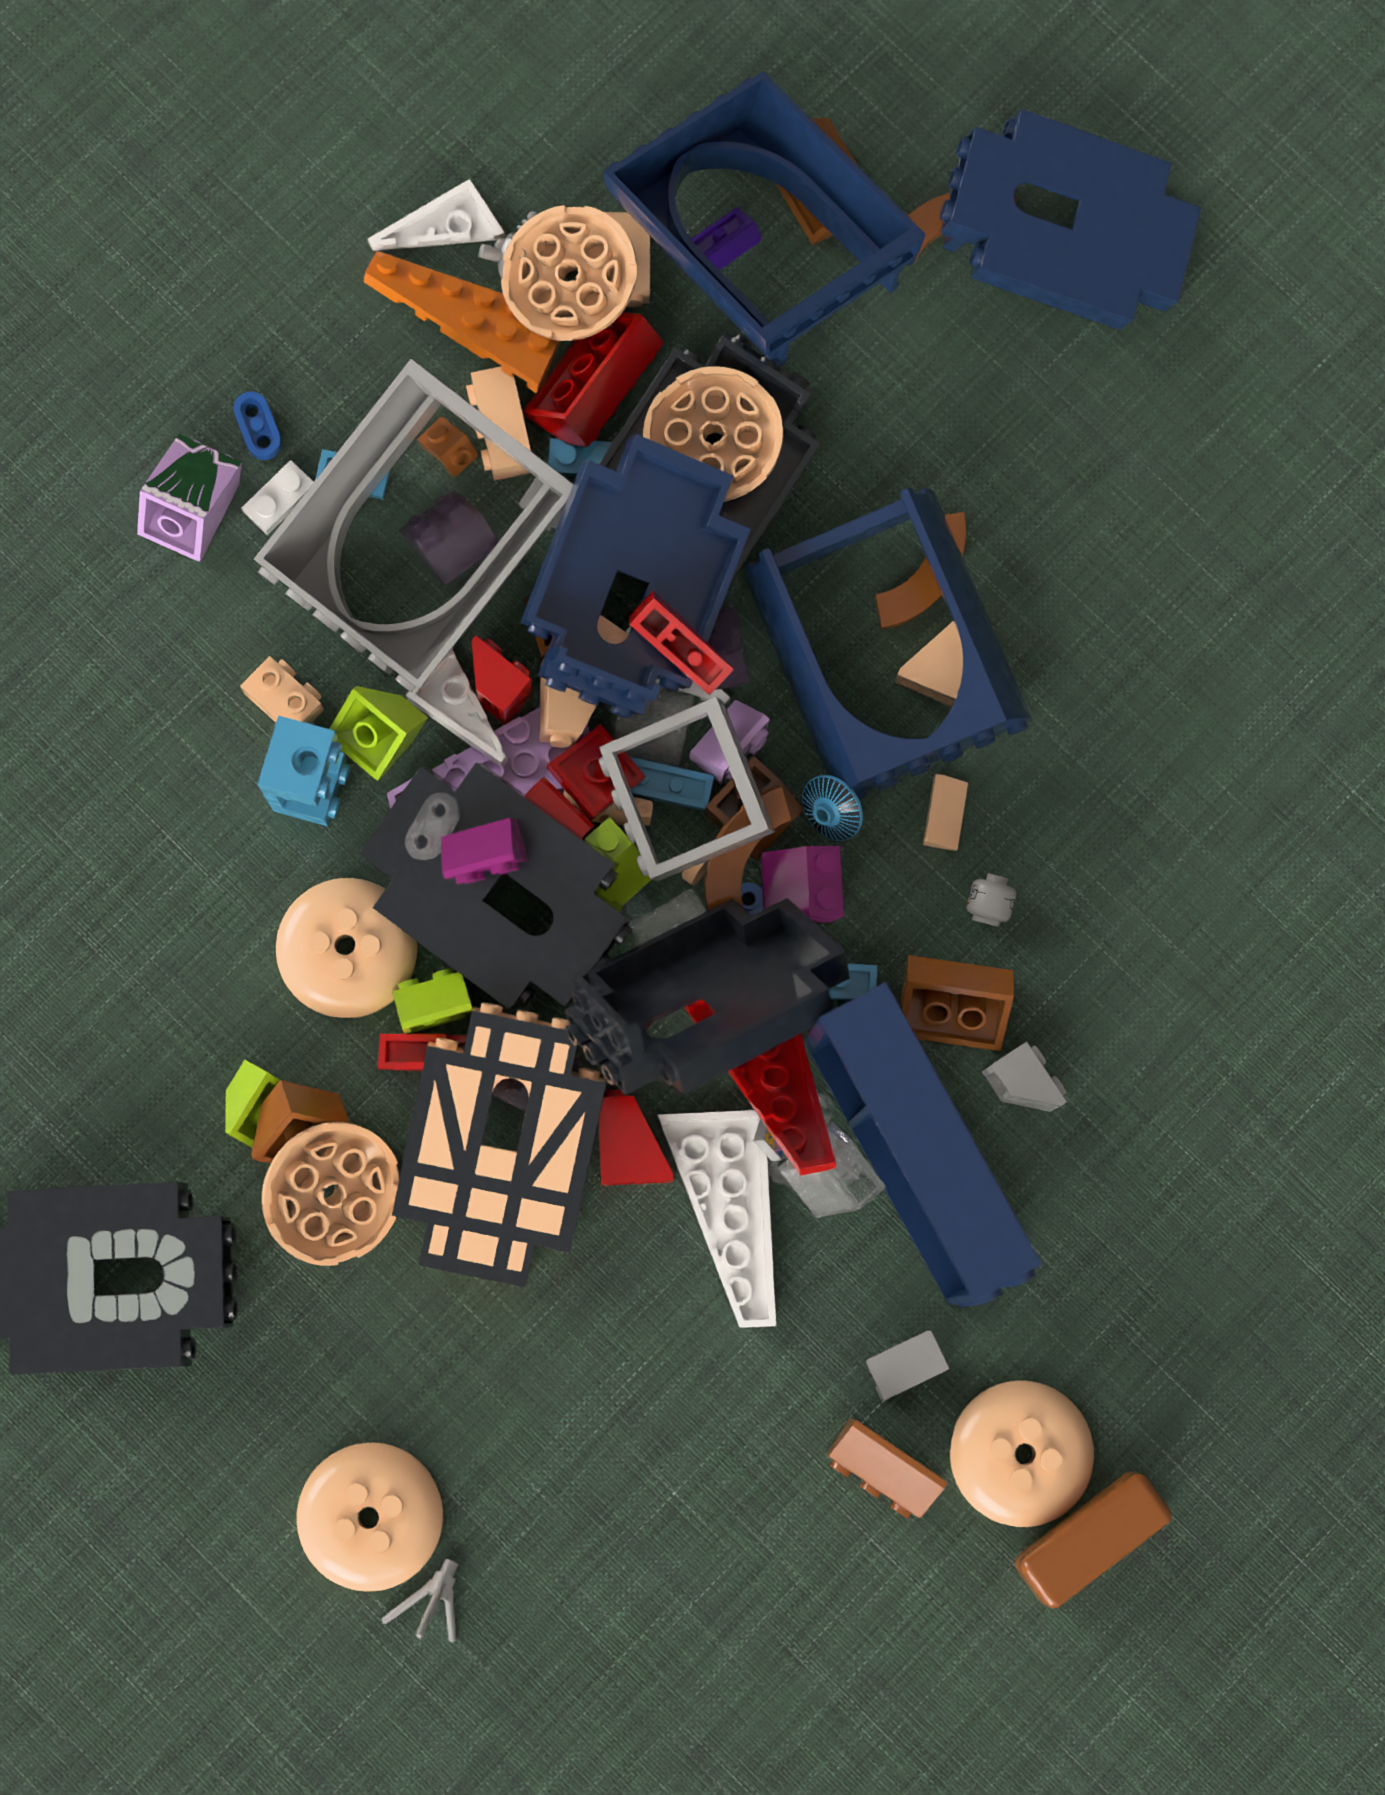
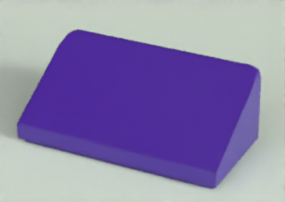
(728, 238)

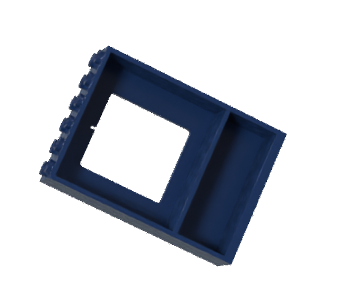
(921, 1149)

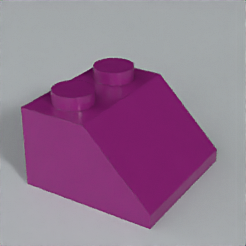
(807, 878)

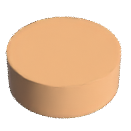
(695, 873)

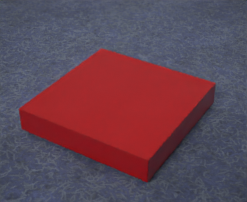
(582, 776)

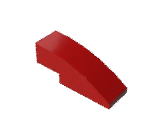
(408, 1051)

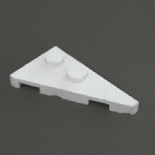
(449, 219)
(454, 705)

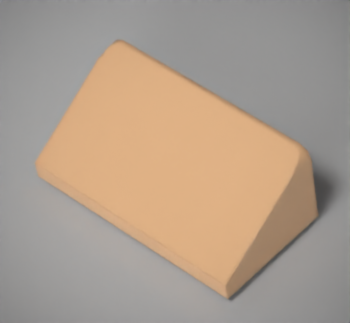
(945, 812)

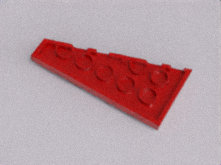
(784, 1098)

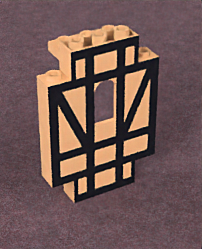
(485, 1201)

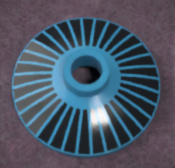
(832, 807)

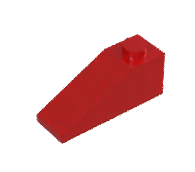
(680, 642)

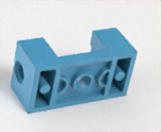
(304, 771)

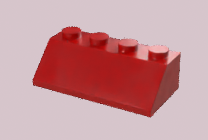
(594, 380)

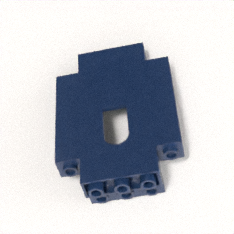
(1125, 236)
(649, 522)

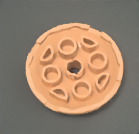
(564, 242)
(726, 404)
(336, 982)
(356, 1212)
(986, 1446)
(407, 1510)

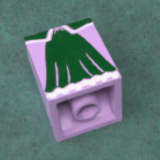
(187, 497)

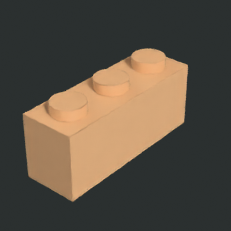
(499, 401)

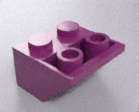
(482, 849)

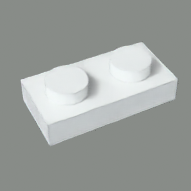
(277, 497)

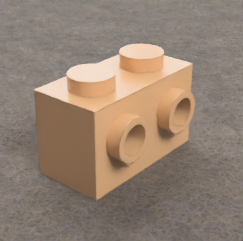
(280, 694)

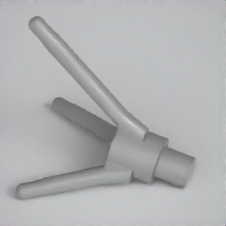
(440, 1588)

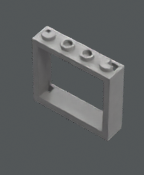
(739, 768)

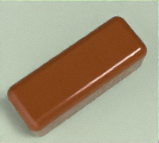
(1093, 1539)

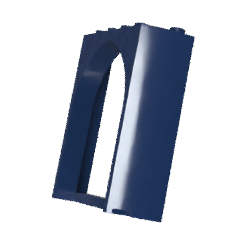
(771, 137)
(988, 692)

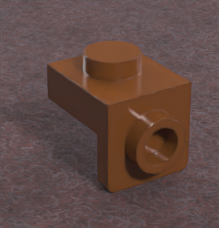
(448, 446)

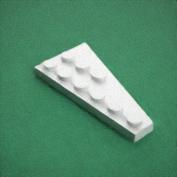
(730, 1198)

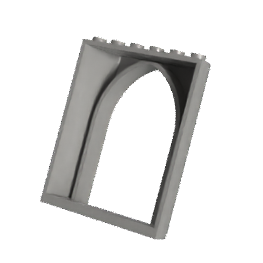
(311, 538)

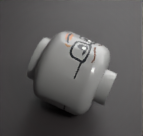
(991, 900)

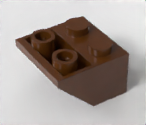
(728, 803)

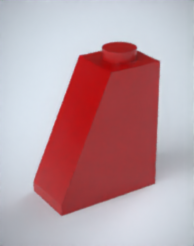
(628, 1145)

